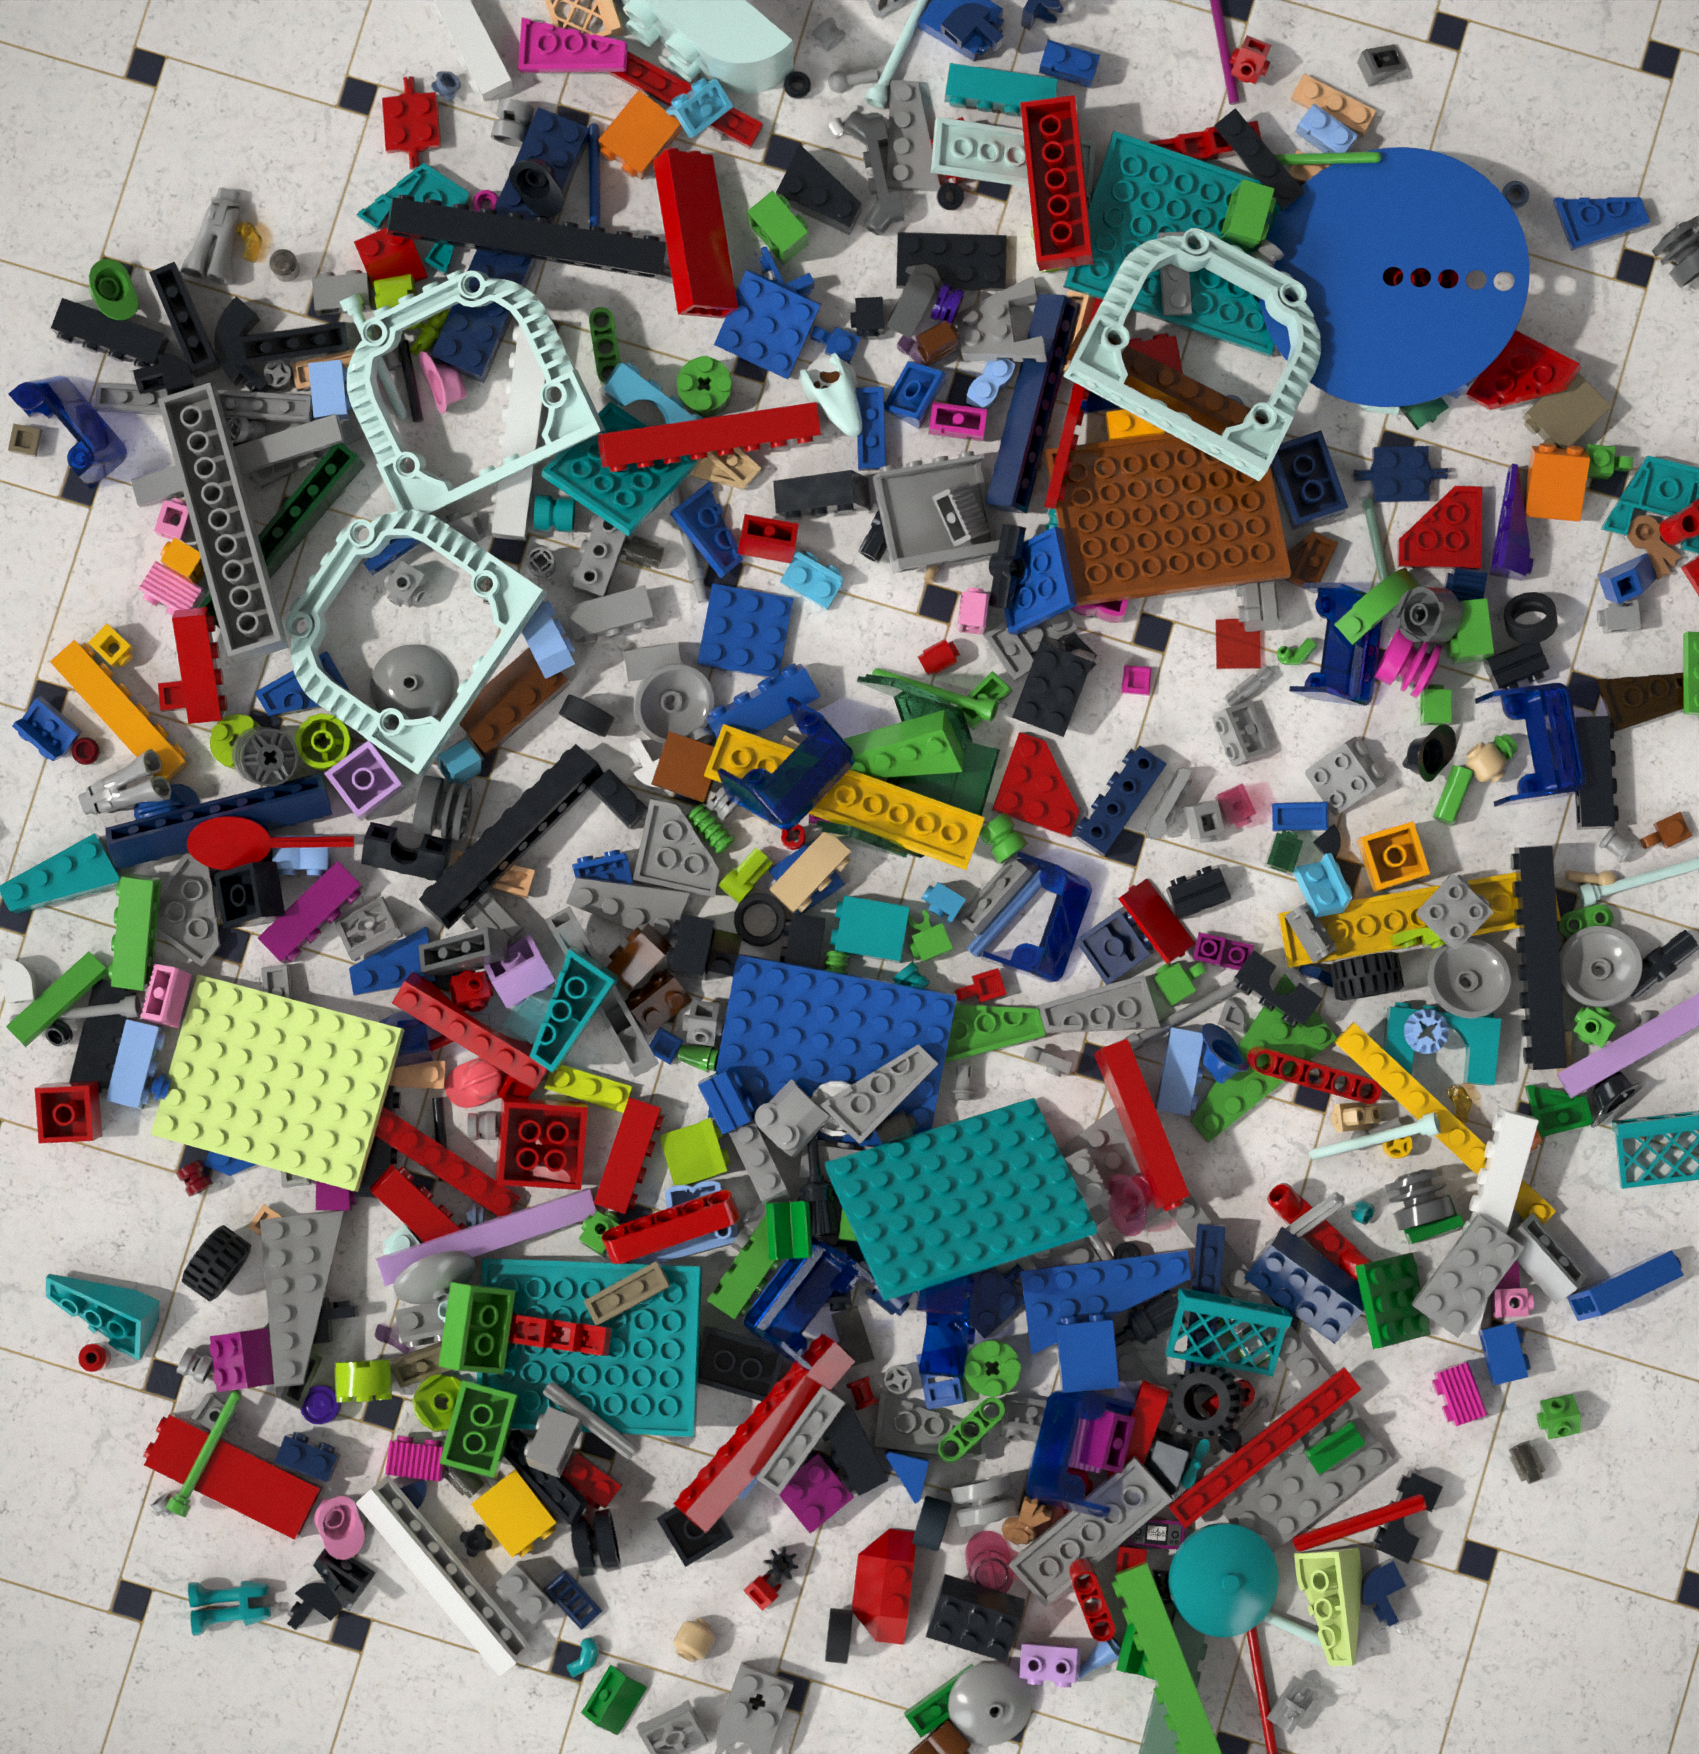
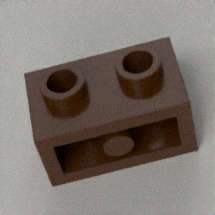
(639, 956)

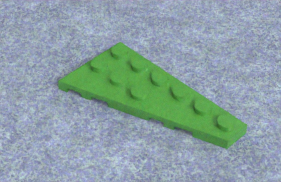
(987, 1028)
(1246, 1088)

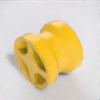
(1403, 1145)

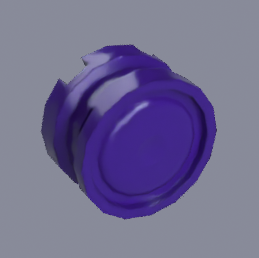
(947, 304)
(320, 1405)

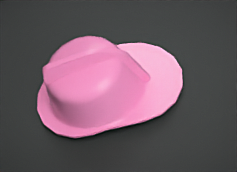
(443, 381)
(340, 1527)

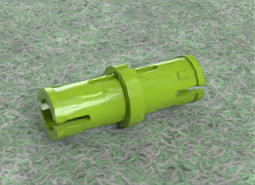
(429, 333)

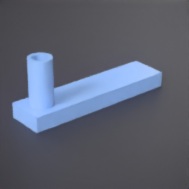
(699, 1244)

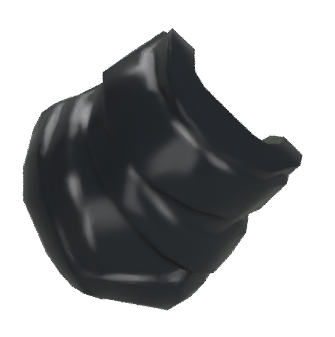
(1161, 1580)

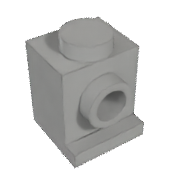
(1619, 617)
(1212, 820)
(206, 1407)

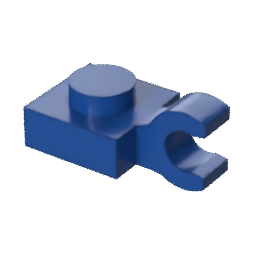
(838, 342)

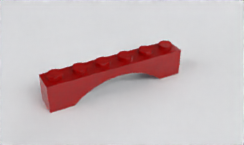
(434, 1009)

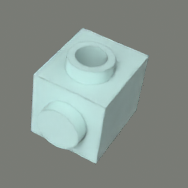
(400, 1240)

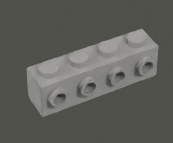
(599, 558)

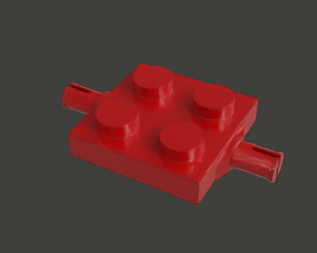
(411, 122)

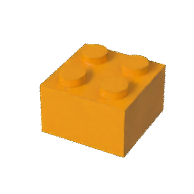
(1393, 856)

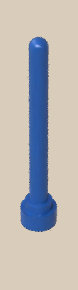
(594, 175)

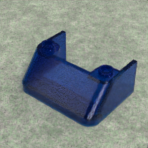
(1345, 668)
(1551, 739)
(801, 778)
(1051, 957)
(798, 1296)
(947, 1327)
(1048, 1470)

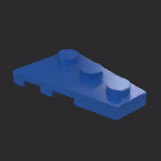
(1595, 220)
(703, 524)
(286, 694)
(390, 966)

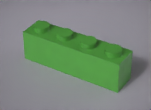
(135, 931)

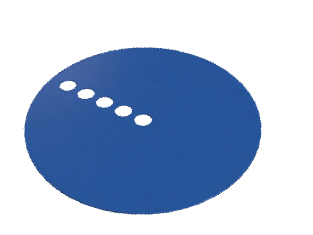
(1408, 214)

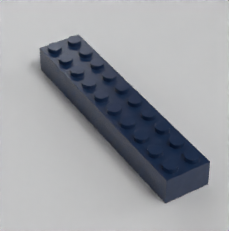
(475, 333)

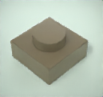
(25, 440)

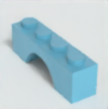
(626, 386)

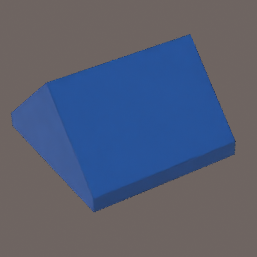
(914, 393)
(910, 1471)

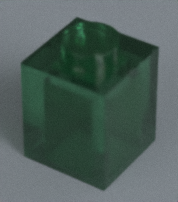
(1284, 852)

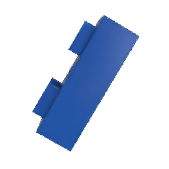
(943, 1392)

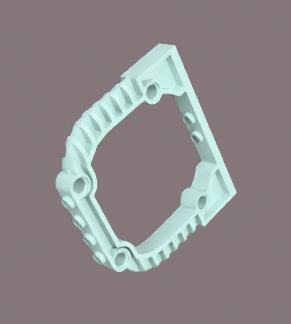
(1100, 365)
(568, 420)
(512, 603)

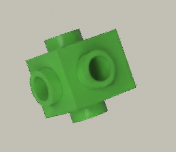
(1595, 1025)
(592, 1227)
(1559, 1417)

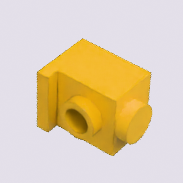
(105, 640)

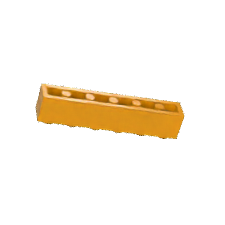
(116, 709)

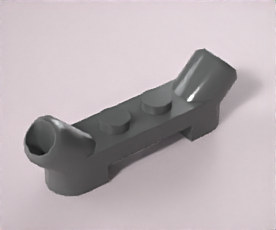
(873, 134)

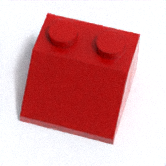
(389, 257)

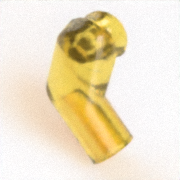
(252, 240)
(1461, 1101)

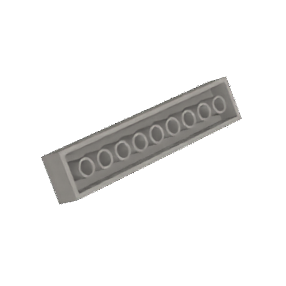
(223, 523)

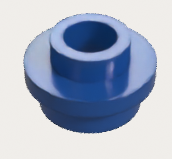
(160, 1087)

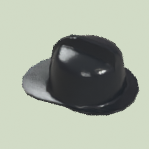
(537, 186)
(1431, 753)
(1611, 1094)

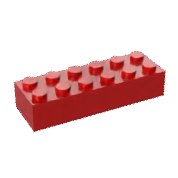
(1057, 183)

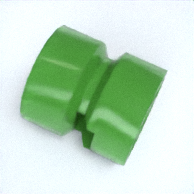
(1001, 836)

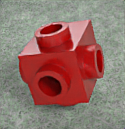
(1250, 60)
(471, 990)

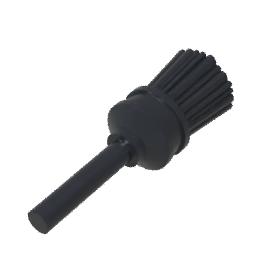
(819, 1196)
(1149, 1322)

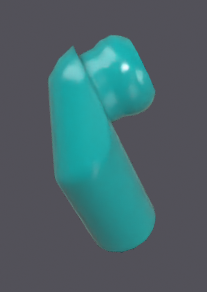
(587, 1658)

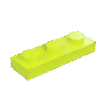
(589, 1088)

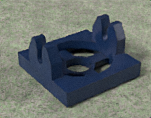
(1039, 9)

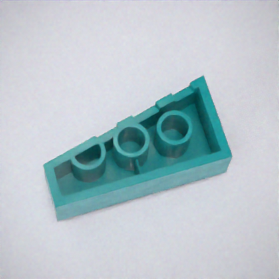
(68, 874)
(575, 1001)

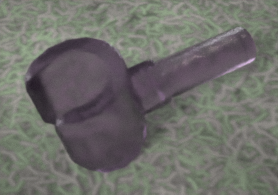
(905, 346)
(383, 1335)

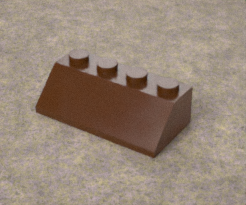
(510, 702)

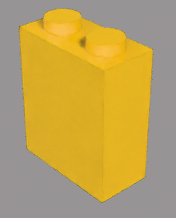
(515, 1514)

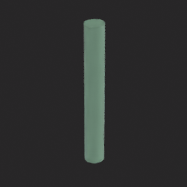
(1376, 540)

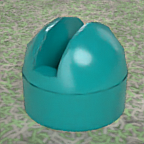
(1363, 1212)

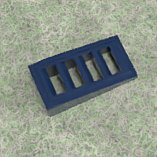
(565, 1606)

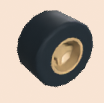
(931, 1523)

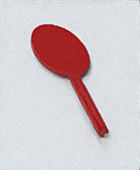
(236, 841)

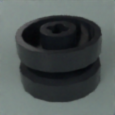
(591, 1543)

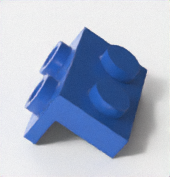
(47, 729)
(611, 867)

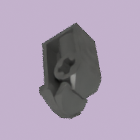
(914, 299)

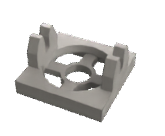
(361, 916)
(678, 1746)

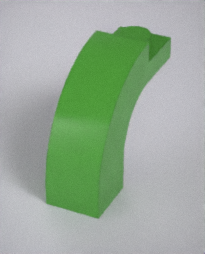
(1376, 605)

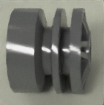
(1683, 247)
(249, 758)
(442, 808)
(1419, 1198)

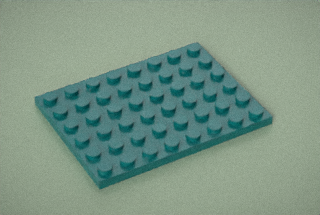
(1161, 191)
(960, 1199)
(653, 1351)

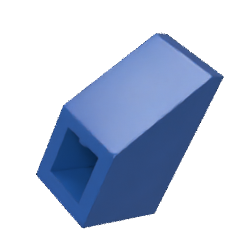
(1627, 579)

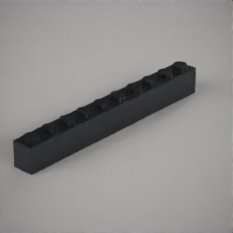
(526, 237)

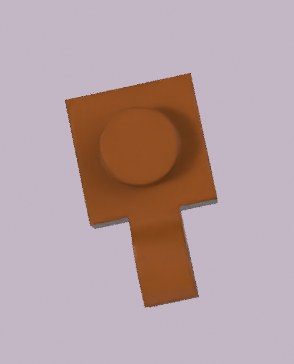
(1669, 832)

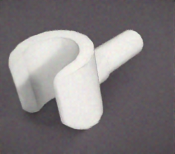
(836, 126)

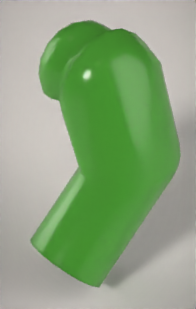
(1296, 656)

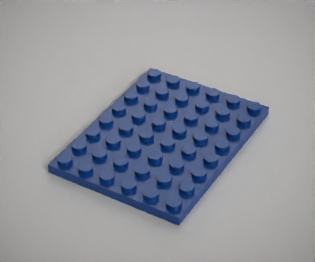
(828, 1027)

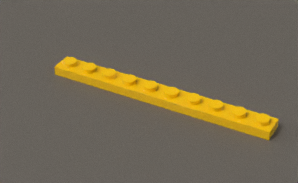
(1420, 1102)

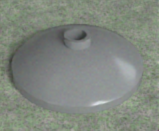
(431, 688)
(684, 713)
(1603, 949)
(1479, 966)
(430, 1277)
(979, 1691)

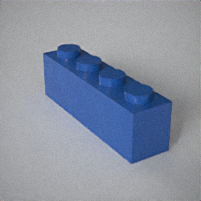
(765, 704)

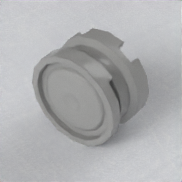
(720, 804)

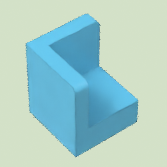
(459, 763)

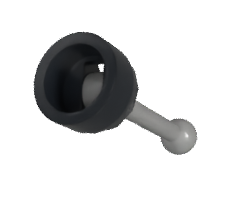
(1232, 1439)

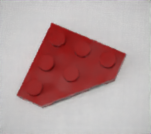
(1522, 373)
(1446, 534)
(1036, 789)

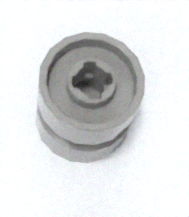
(510, 131)

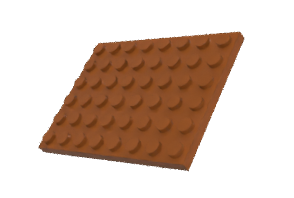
(1164, 521)

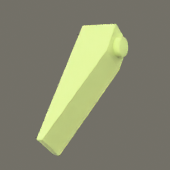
(1334, 1593)

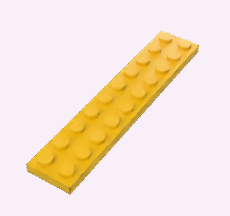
(863, 802)
(1371, 921)

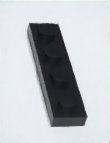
(1258, 158)
(554, 1490)

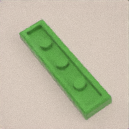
(57, 999)

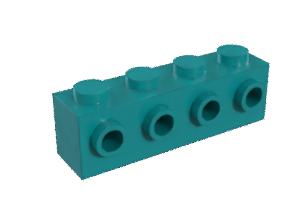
(995, 89)

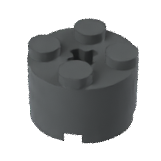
(1429, 614)

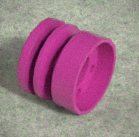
(1409, 663)

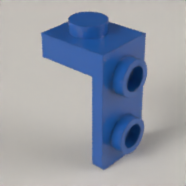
(801, 285)

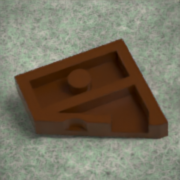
(1310, 559)

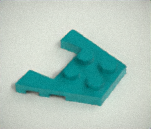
(422, 184)
(1657, 488)

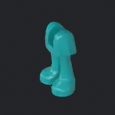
(202, 1618)

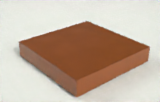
(683, 767)

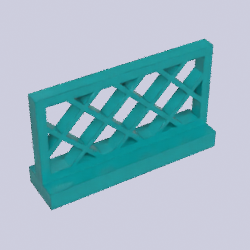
(1649, 1127)
(1239, 1312)

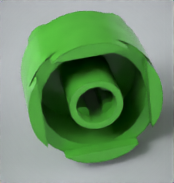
(705, 371)
(1008, 1367)

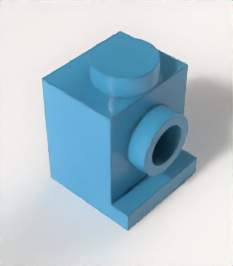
(943, 901)

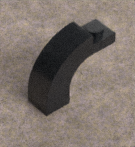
(234, 322)

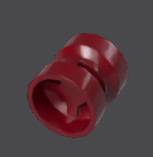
(194, 1178)

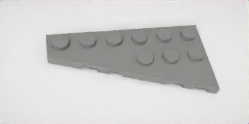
(297, 1271)

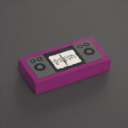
(1158, 1534)

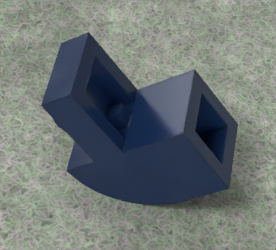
(972, 20)
(1378, 1584)

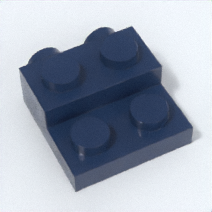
(1115, 945)

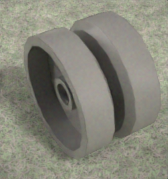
(985, 1505)

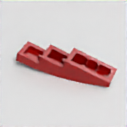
(1201, 145)
(560, 1335)

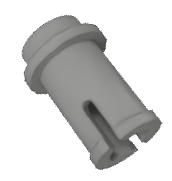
(964, 1083)

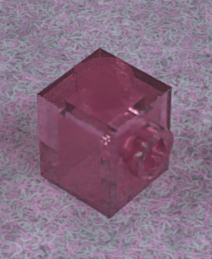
(1236, 806)

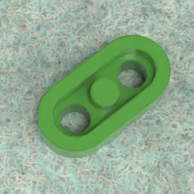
(1585, 918)

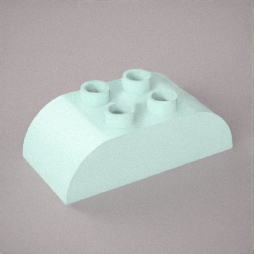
(715, 41)

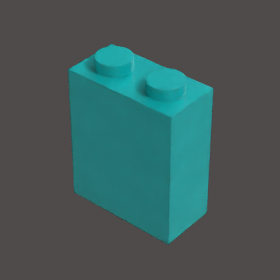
(870, 929)

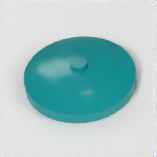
(1223, 1580)

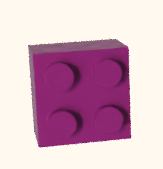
(242, 1360)
(815, 1493)

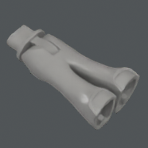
(219, 223)
(111, 791)

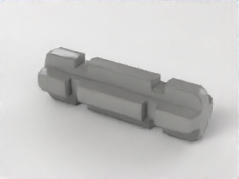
(1249, 686)

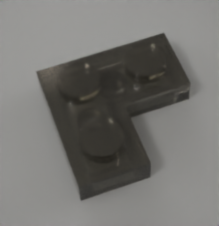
(852, 1335)

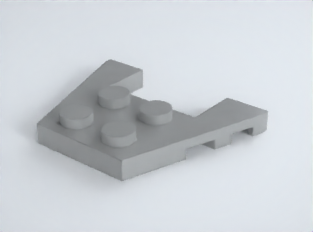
(988, 327)

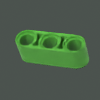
(604, 335)
(977, 1418)

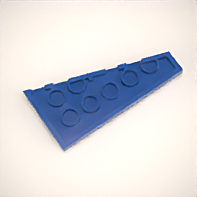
(1095, 1289)

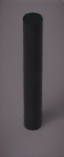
(410, 381)
(439, 1122)

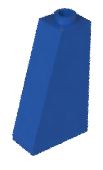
(1625, 1286)

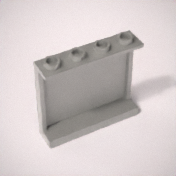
(911, 520)

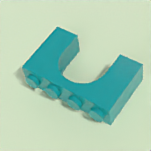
(1478, 1034)

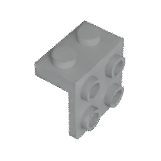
(1345, 775)
(1454, 911)

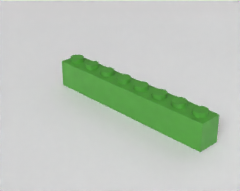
(1165, 1661)

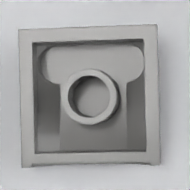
(791, 1118)

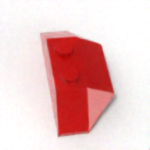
(884, 1585)

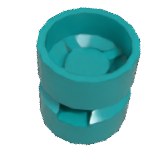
(554, 513)

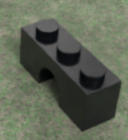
(384, 851)
(1294, 1007)
(1394, 1537)

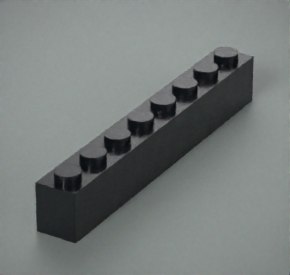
(511, 836)
(1539, 957)

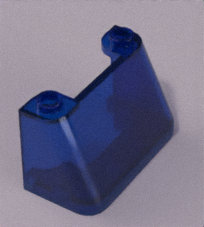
(98, 446)

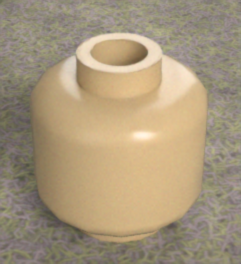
(1486, 762)
(694, 1640)

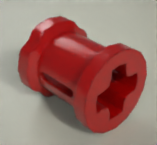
(792, 845)
(862, 1393)

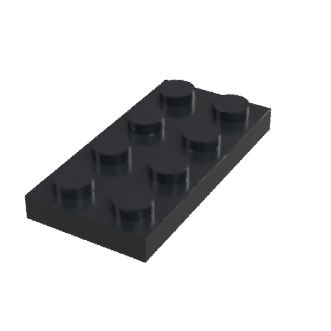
(960, 259)

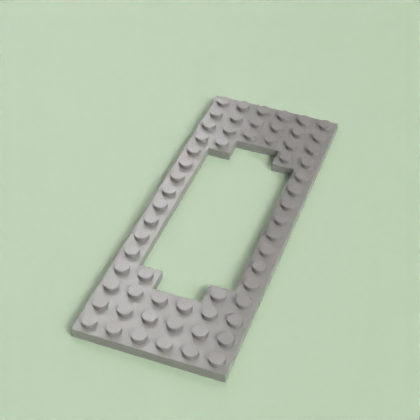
(1287, 1490)

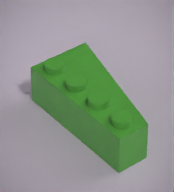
(908, 748)
(745, 1275)

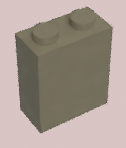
(1566, 414)

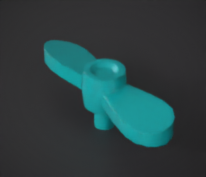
(1195, 1463)

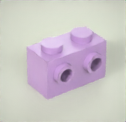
(1050, 1663)

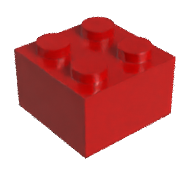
(68, 1112)

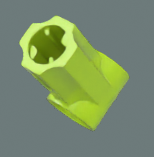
(741, 880)

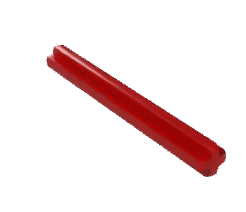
(1359, 1522)

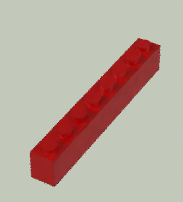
(708, 435)
(761, 1434)

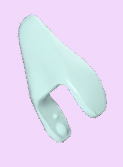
(838, 400)

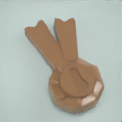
(1645, 534)
(1022, 1528)

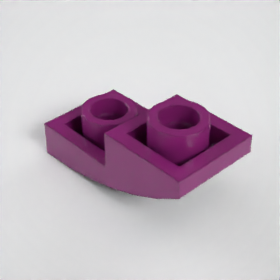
(1221, 951)

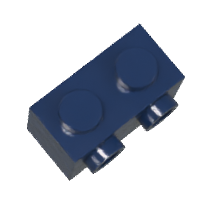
(308, 1457)

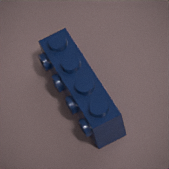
(1120, 801)

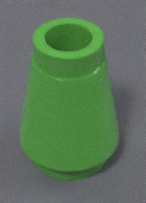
(699, 1056)

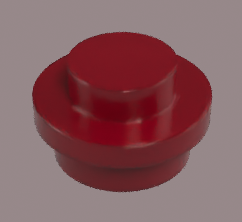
(85, 751)

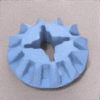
(1413, 1029)

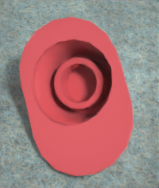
(474, 1083)

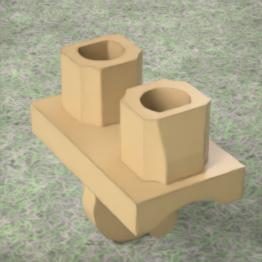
(1354, 1116)

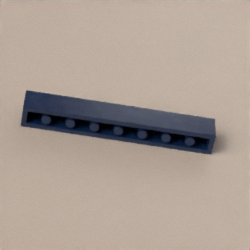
(1032, 406)
(168, 832)

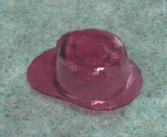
(1129, 1202)
(988, 1561)

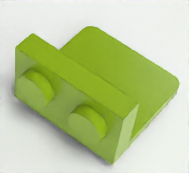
(694, 1152)

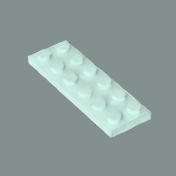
(990, 153)

